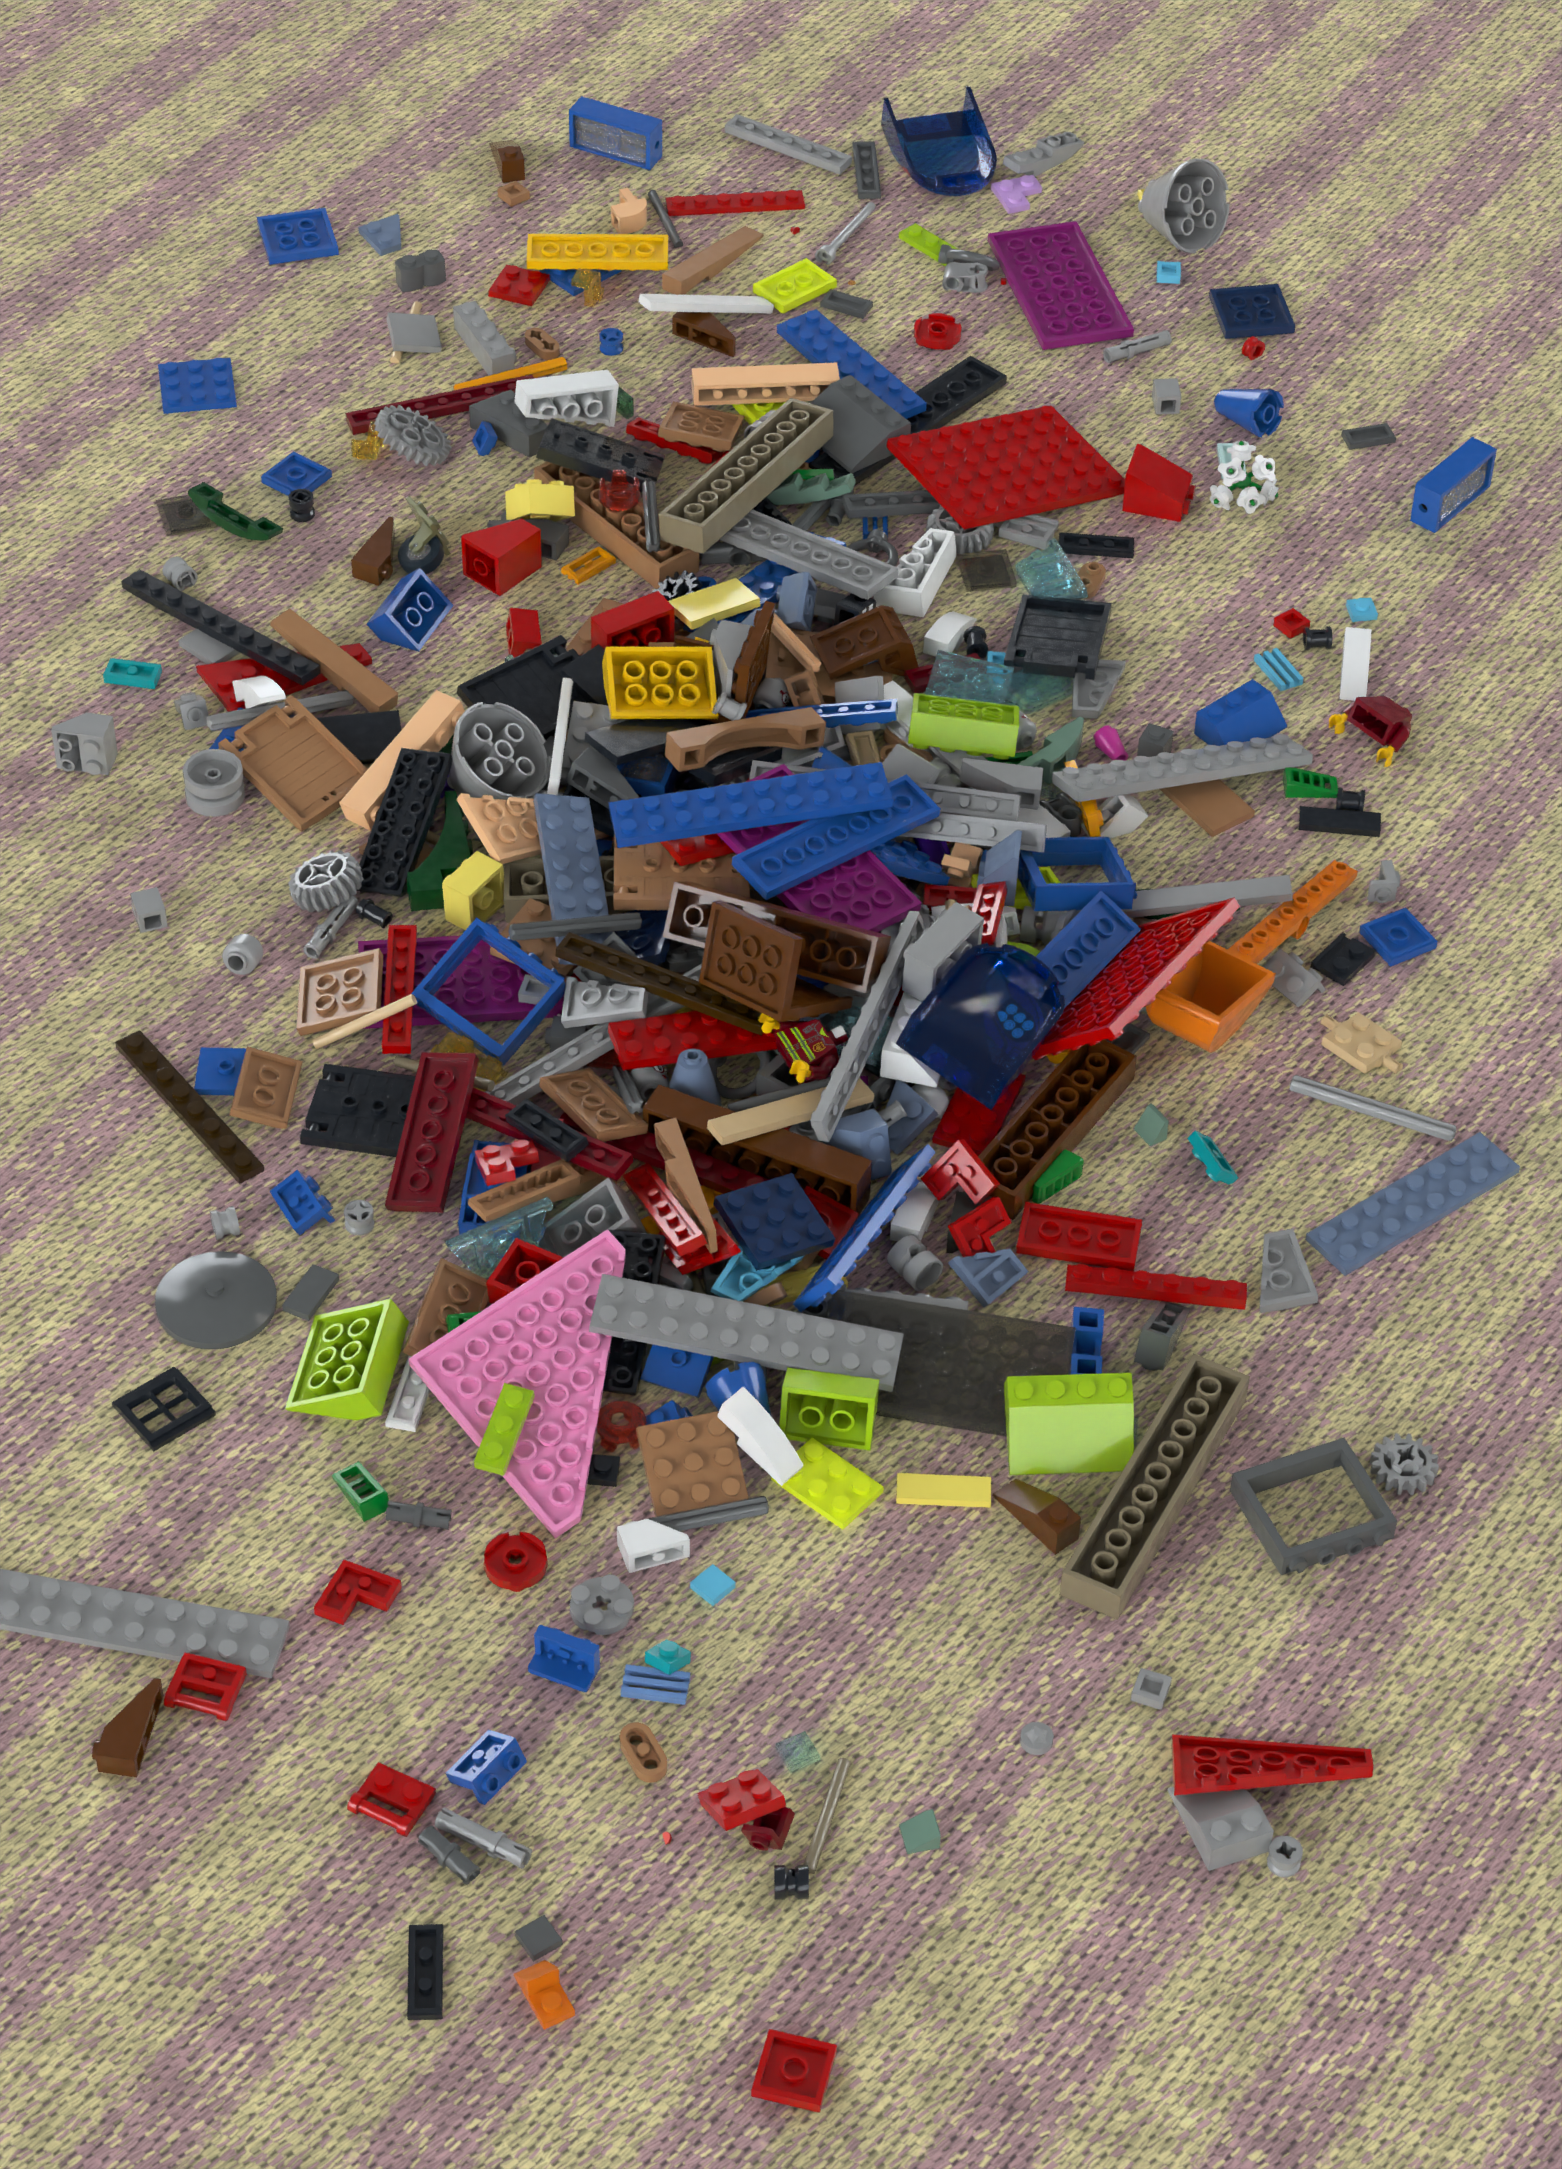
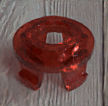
(619, 491)
(611, 1434)

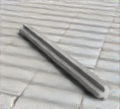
(312, 704)
(1373, 1108)

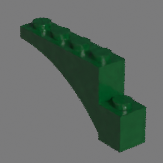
(452, 848)

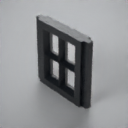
(177, 1426)

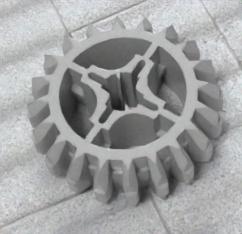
(966, 540)
(325, 881)

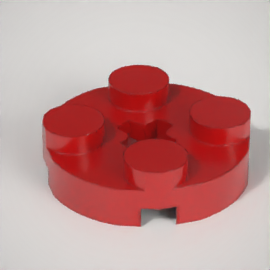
(926, 331)
(515, 1576)

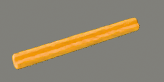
(537, 370)

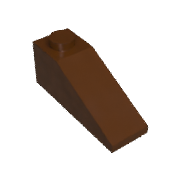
(508, 160)
(704, 330)
(375, 557)
(1041, 1514)
(128, 1733)

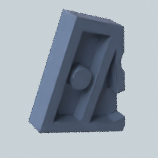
(383, 234)

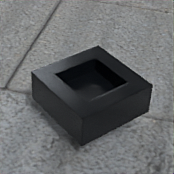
(604, 1470)

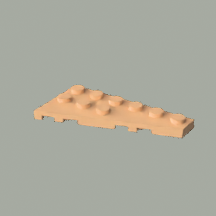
(505, 826)

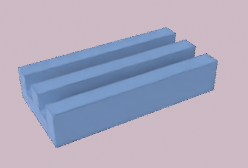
(655, 1679)

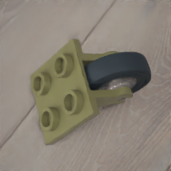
(427, 546)

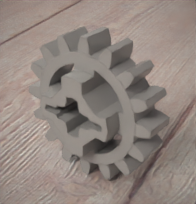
(1404, 1464)

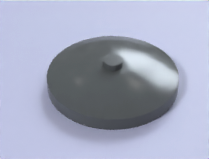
(216, 1300)

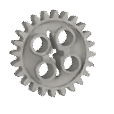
(412, 435)

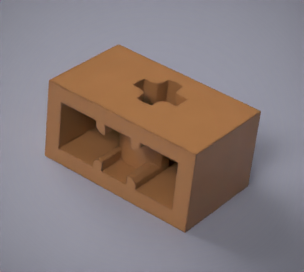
(804, 689)

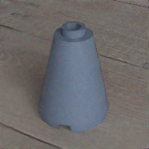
(694, 1076)

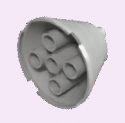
(1188, 205)
(497, 753)

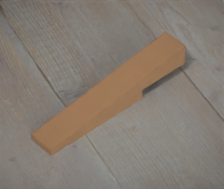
(709, 261)
(335, 663)
(683, 1179)
(553, 1181)

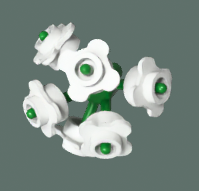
(1235, 477)

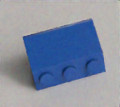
(410, 612)
(1240, 716)

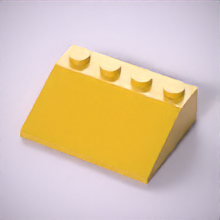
(659, 682)

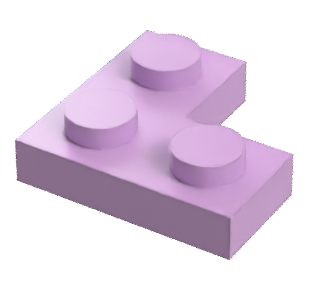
(1012, 192)

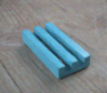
(1281, 666)

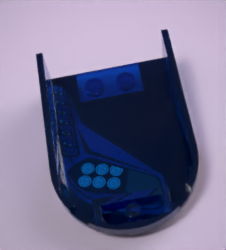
(943, 150)
(985, 1020)

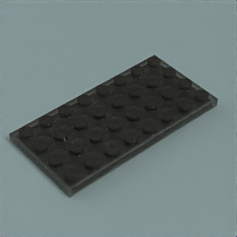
(956, 1358)

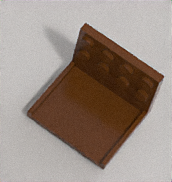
(753, 661)
(760, 967)

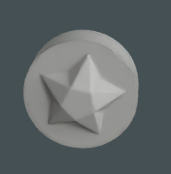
(1036, 1738)

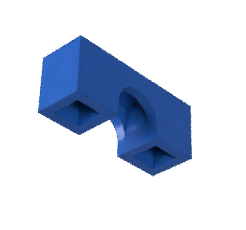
(1086, 1351)

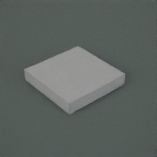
(413, 333)
(206, 648)
(860, 690)

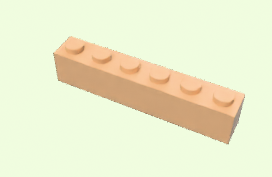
(761, 383)
(426, 731)

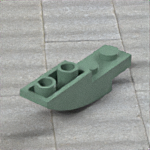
(1058, 748)

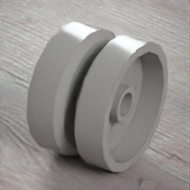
(214, 782)

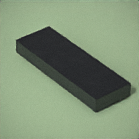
(1097, 545)
(1339, 821)
(546, 1130)
(425, 1972)

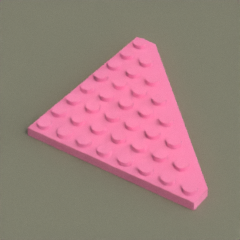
(542, 1344)

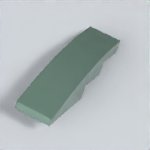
(796, 491)

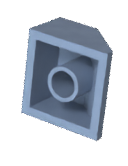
(797, 601)
(1003, 865)
(865, 1136)

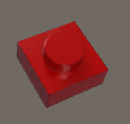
(1291, 623)

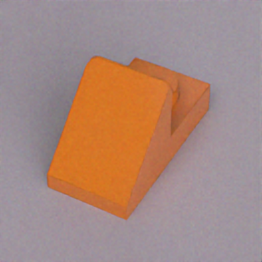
(545, 1994)

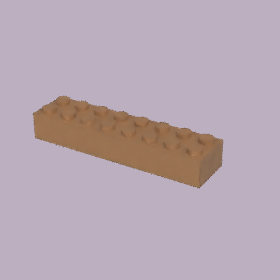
(619, 531)

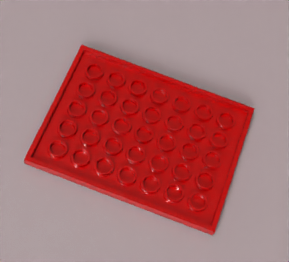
(1007, 466)
(1135, 977)

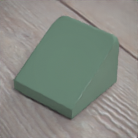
(1152, 1126)
(921, 1833)

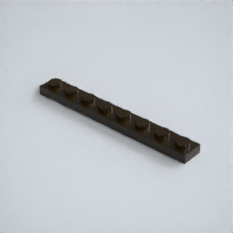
(657, 981)
(189, 1107)

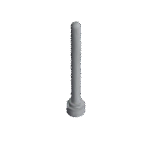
(828, 252)

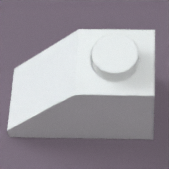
(1120, 816)
(650, 1544)

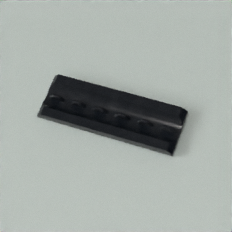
(403, 821)
(642, 1264)

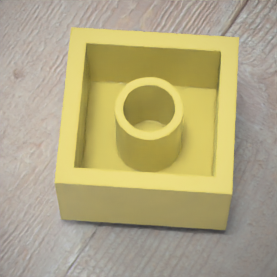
(540, 501)
(473, 890)

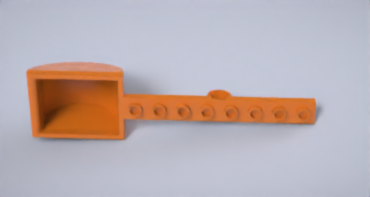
(1226, 985)

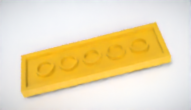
(597, 251)

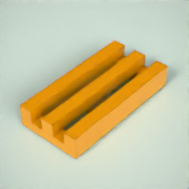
(590, 567)

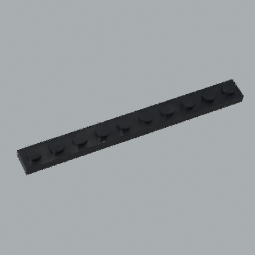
(221, 627)

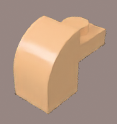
(630, 213)
(962, 864)

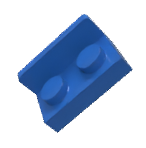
(301, 1202)
(488, 1765)

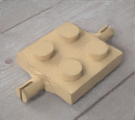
(1361, 1043)

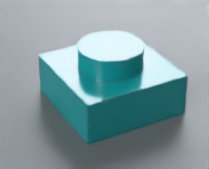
(667, 1657)

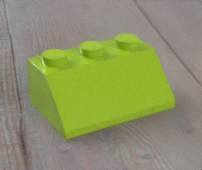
(829, 1408)

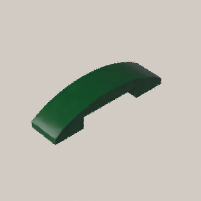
(210, 503)

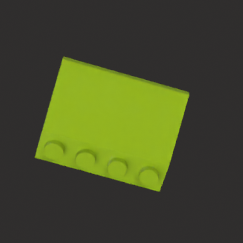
(964, 726)
(349, 1361)
(1069, 1423)

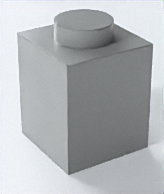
(1166, 396)
(148, 910)

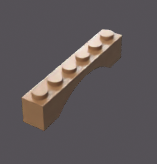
(789, 729)

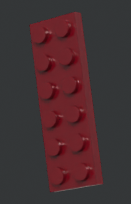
(432, 1132)

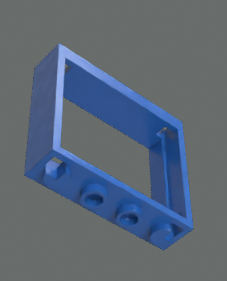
(1071, 896)
(511, 949)

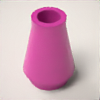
(1109, 743)

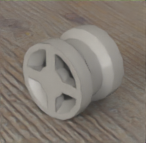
(359, 1217)
(224, 1222)
(1276, 1860)

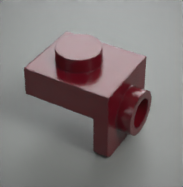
(769, 1830)

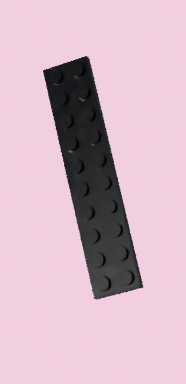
(945, 400)

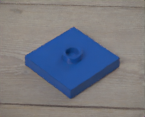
(296, 473)
(1398, 937)
(218, 1070)
(677, 1370)

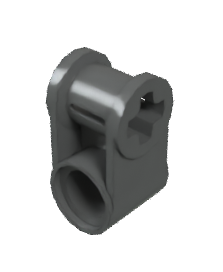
(1065, 811)

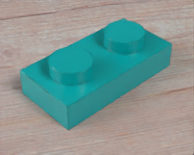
(132, 673)
(1208, 1152)

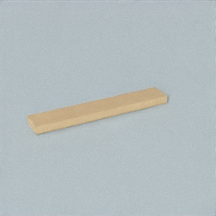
(778, 1114)

